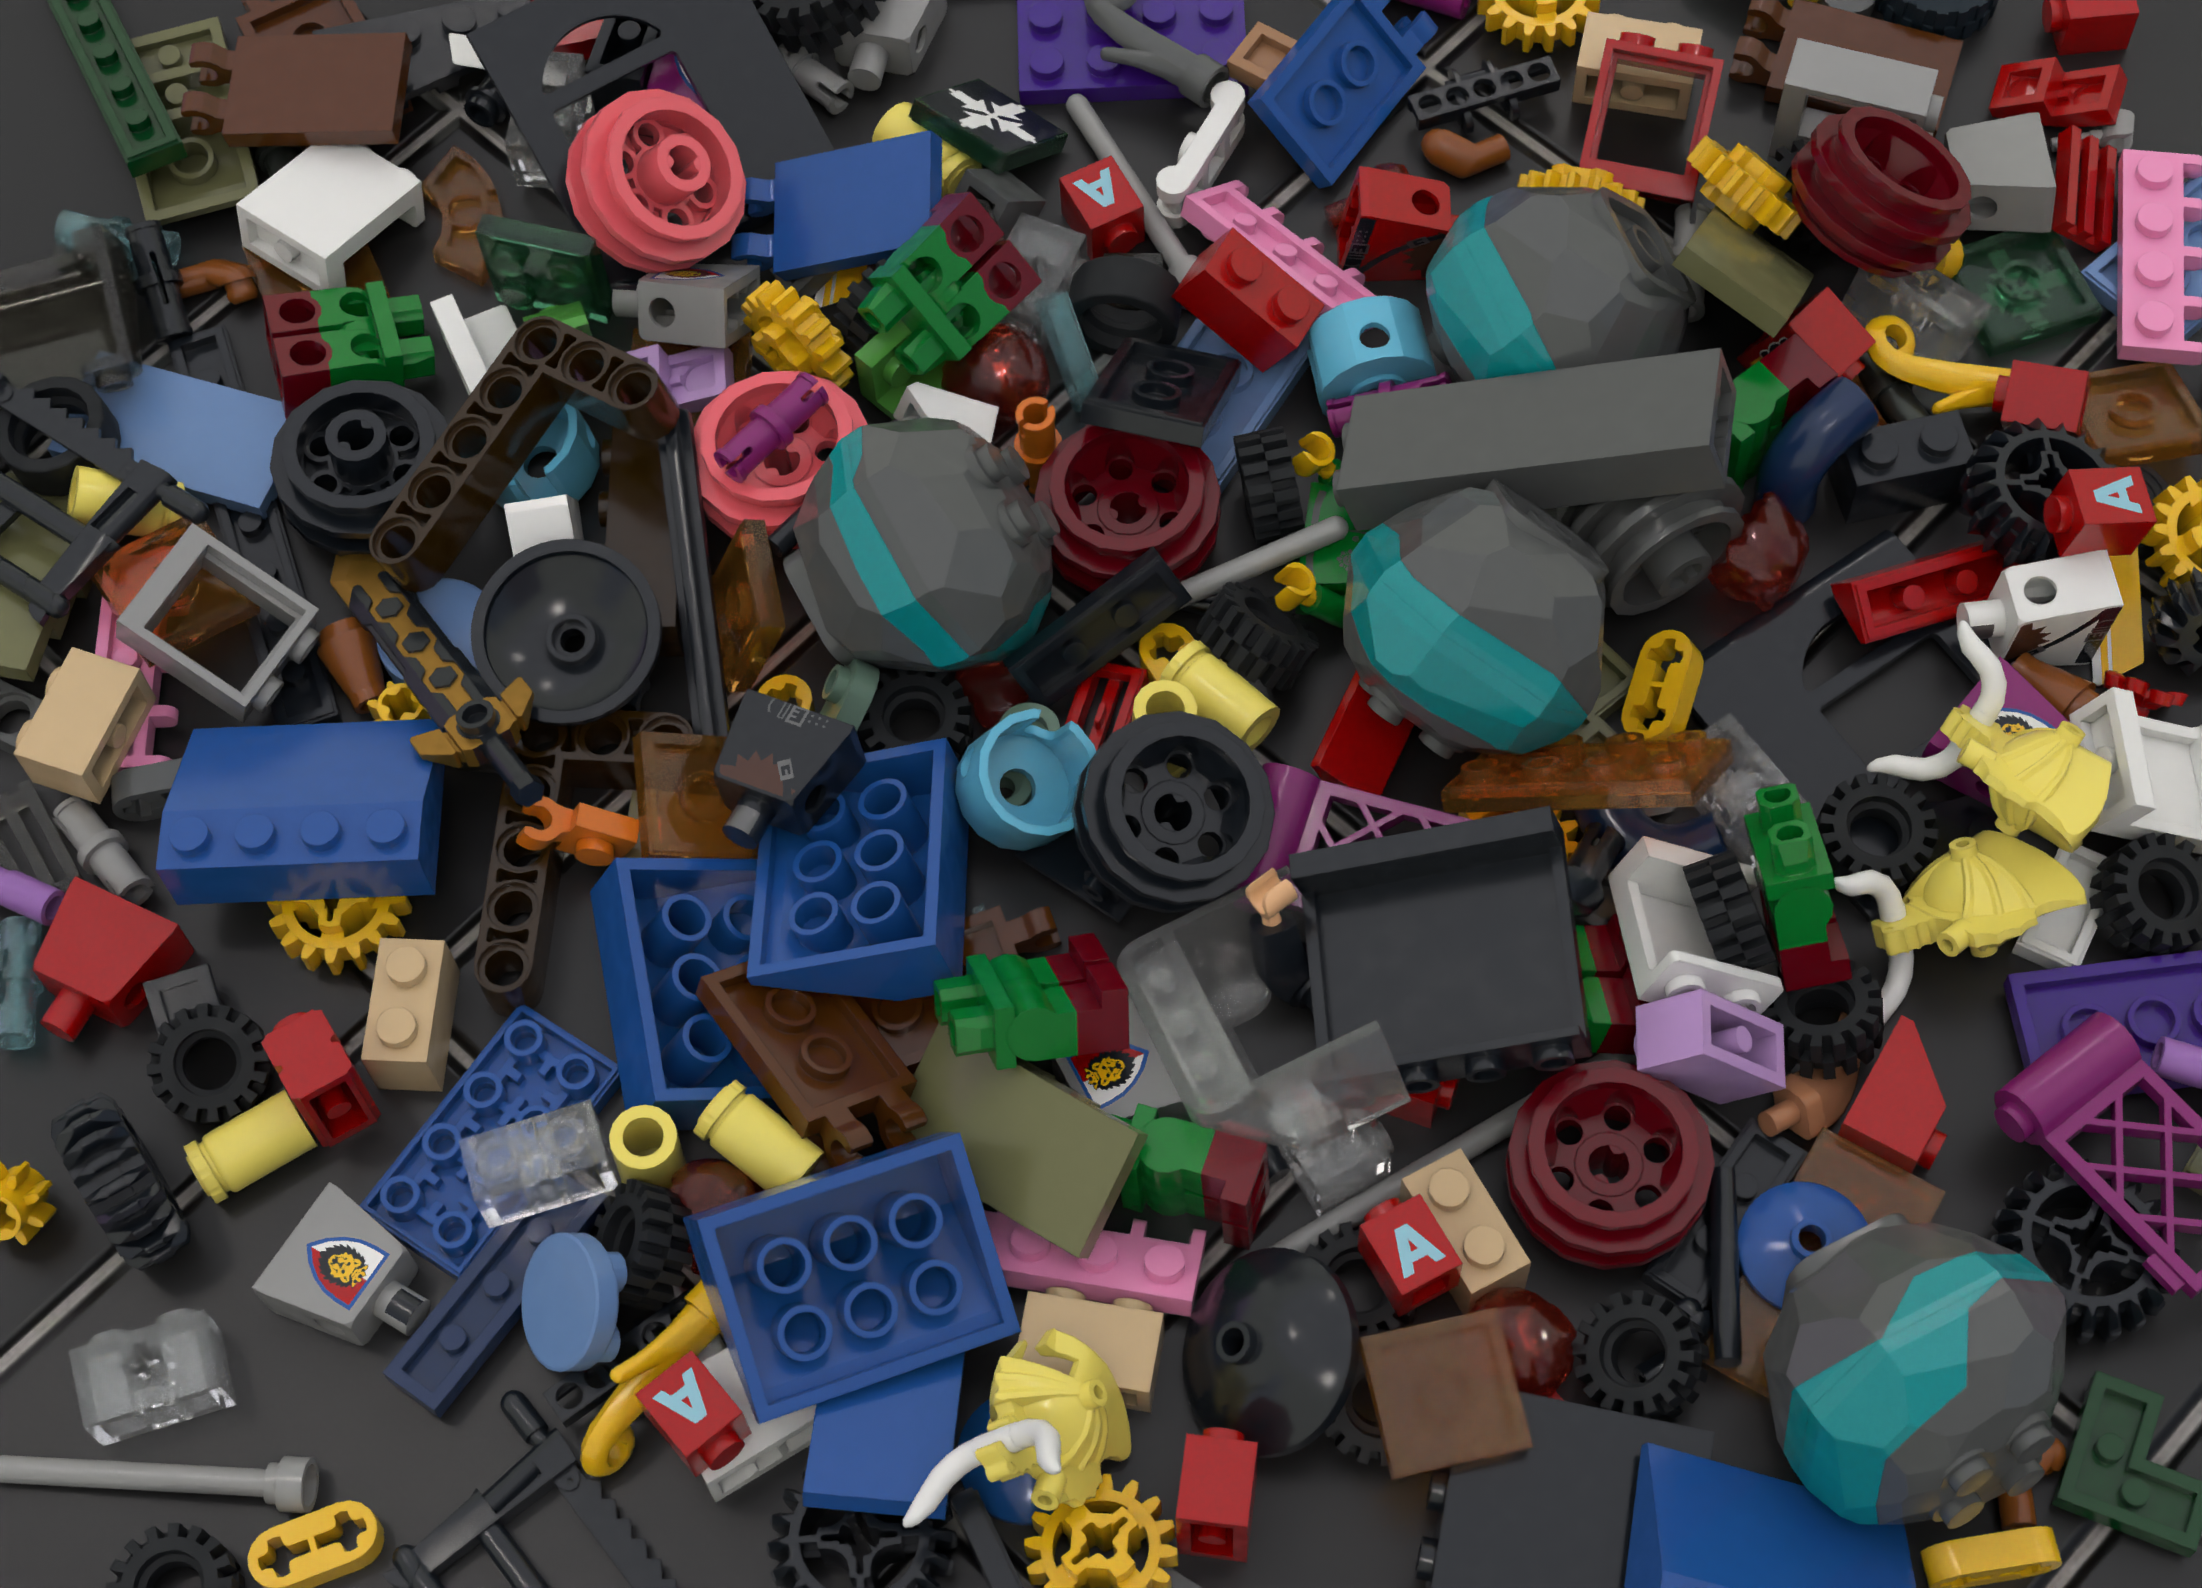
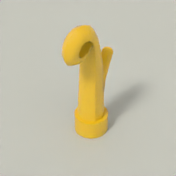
(1965, 383)
(610, 1436)

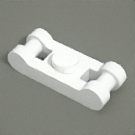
(1203, 152)

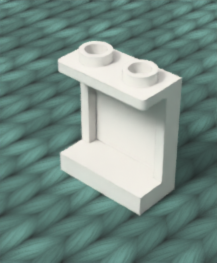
(326, 210)
(2153, 770)
(1665, 933)

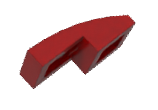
(2060, 97)

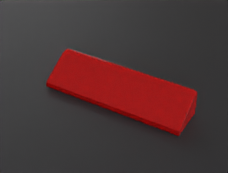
(1917, 591)
(1360, 744)

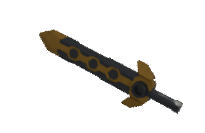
(467, 712)

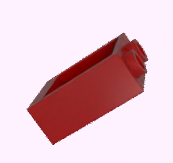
(1639, 52)

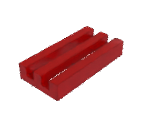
(2092, 193)
(1085, 693)

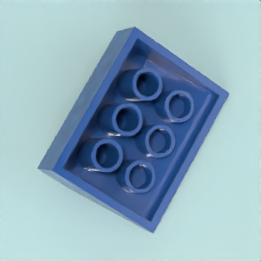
(302, 814)
(872, 889)
(657, 936)
(853, 1274)
(1743, 1529)

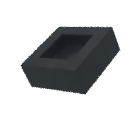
(180, 991)

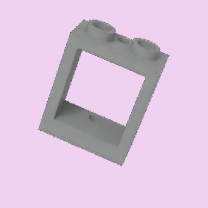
(1853, 80)
(201, 550)

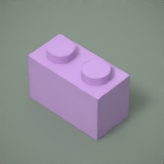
(1710, 1046)

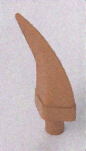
(1809, 1103)

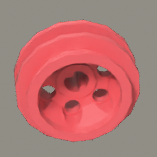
(684, 172)
(783, 478)

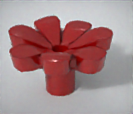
(2144, 698)

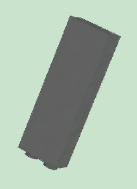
(1544, 434)

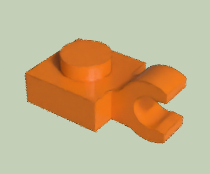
(586, 832)

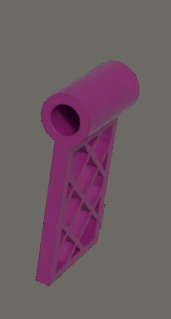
(1303, 808)
(2067, 1095)

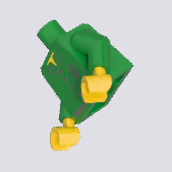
(1320, 578)

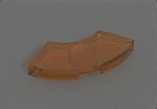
(462, 195)

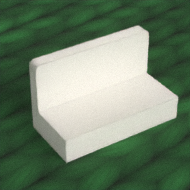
(473, 340)

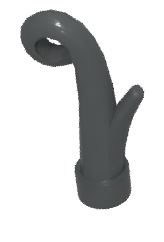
(1154, 52)

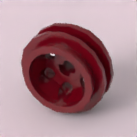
(1880, 192)
(1121, 474)
(1598, 1219)

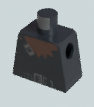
(782, 767)

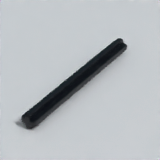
(693, 579)

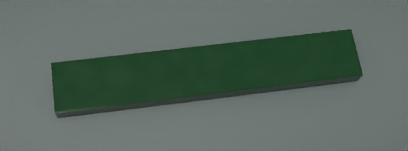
(119, 84)

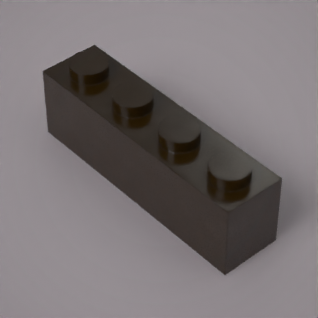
(638, 523)

